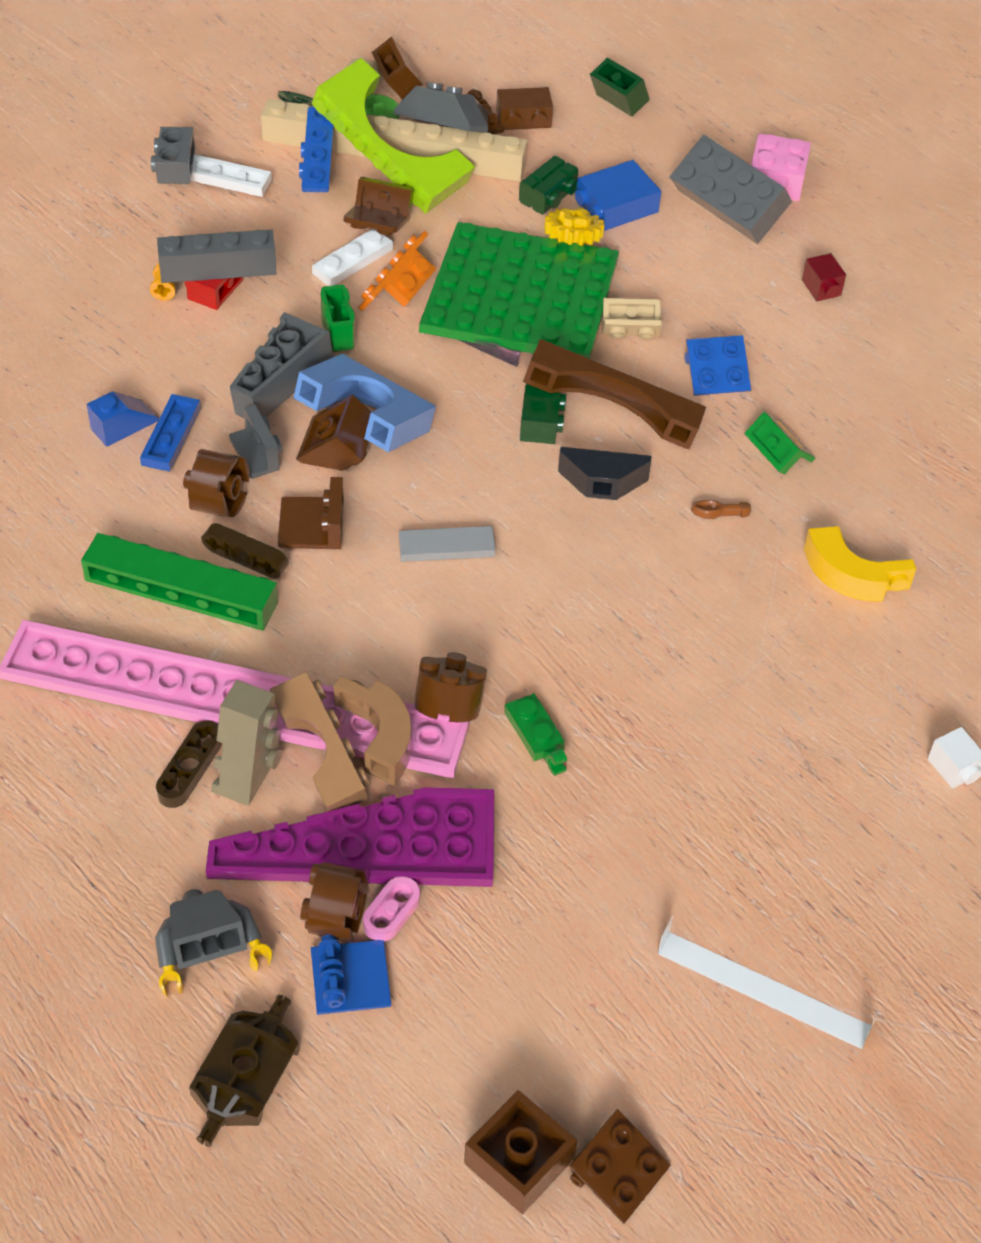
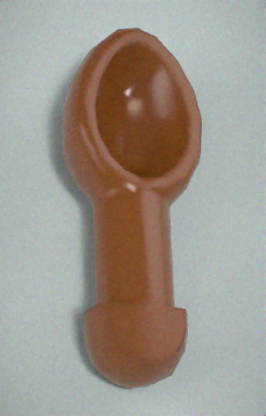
(713, 509)

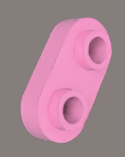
(390, 911)

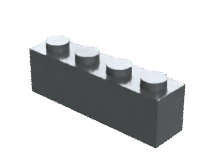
(216, 256)

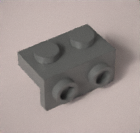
(257, 443)

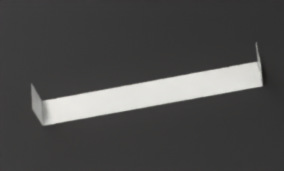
(764, 989)

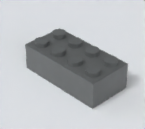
(731, 189)

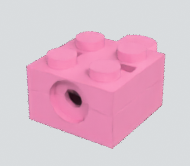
(782, 161)

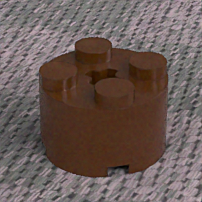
(217, 483)
(450, 687)
(335, 900)

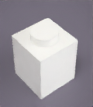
(956, 758)

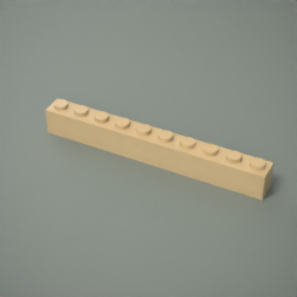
(489, 153)

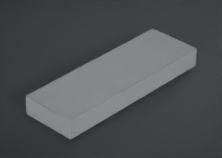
(446, 543)

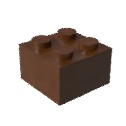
(520, 1151)

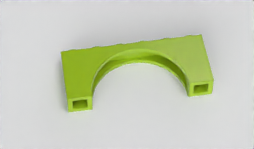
(343, 104)

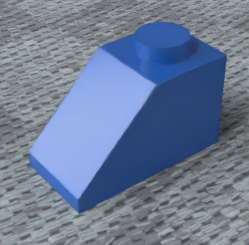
(118, 417)

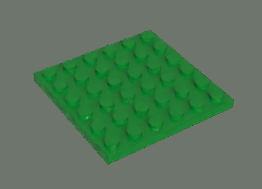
(519, 290)

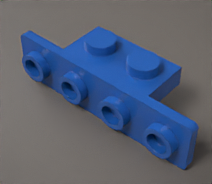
(316, 153)

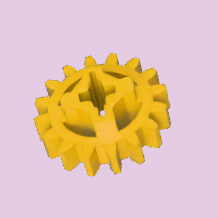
(574, 226)

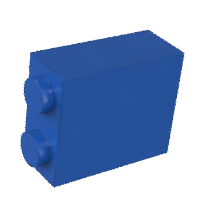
(618, 194)

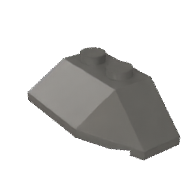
(444, 107)

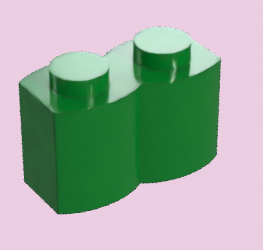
(338, 317)

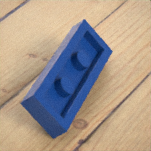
(170, 432)

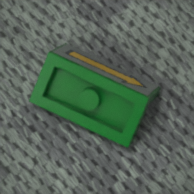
(777, 442)

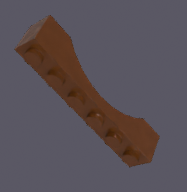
(565, 371)

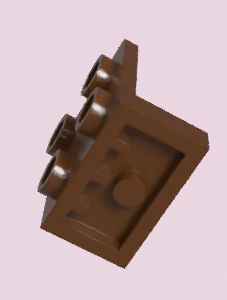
(313, 520)

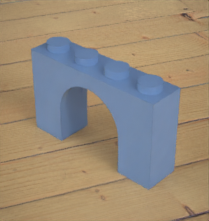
(399, 413)

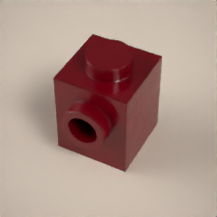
(823, 277)

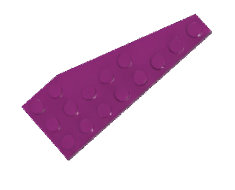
(423, 836)

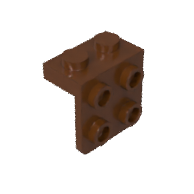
(380, 206)

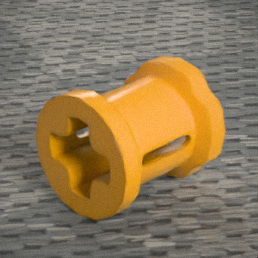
(160, 290)

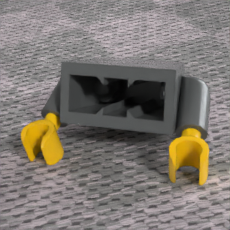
(203, 930)

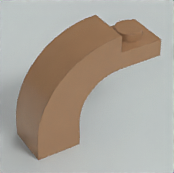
(385, 710)

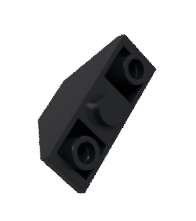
(603, 472)

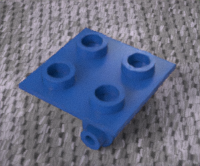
(718, 365)
(349, 976)

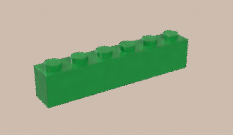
(180, 581)

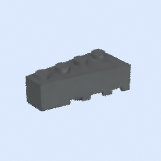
(276, 365)

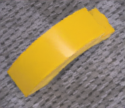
(851, 574)

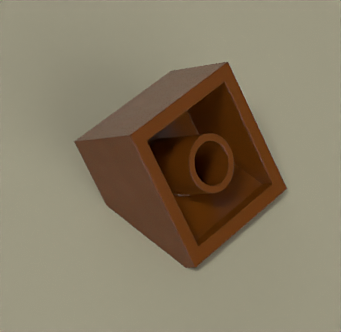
(336, 436)

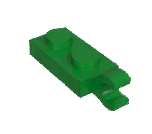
(537, 732)

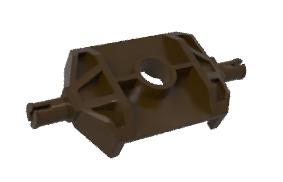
(237, 1095)

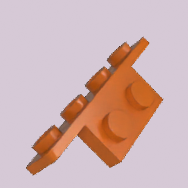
(405, 277)

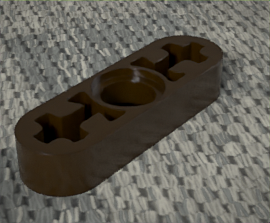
(245, 550)
(188, 778)

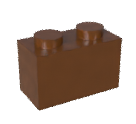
(396, 67)
(524, 108)

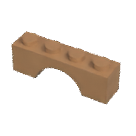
(302, 708)

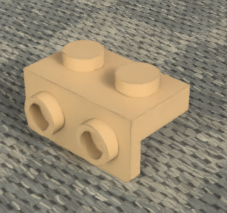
(631, 317)

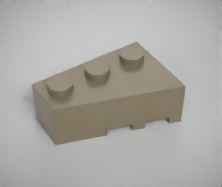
(249, 742)

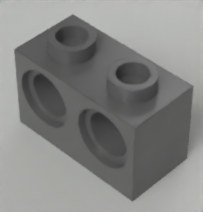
(174, 155)

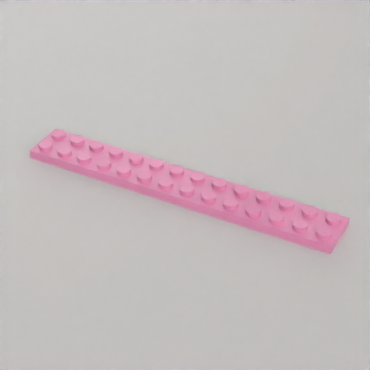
(195, 689)

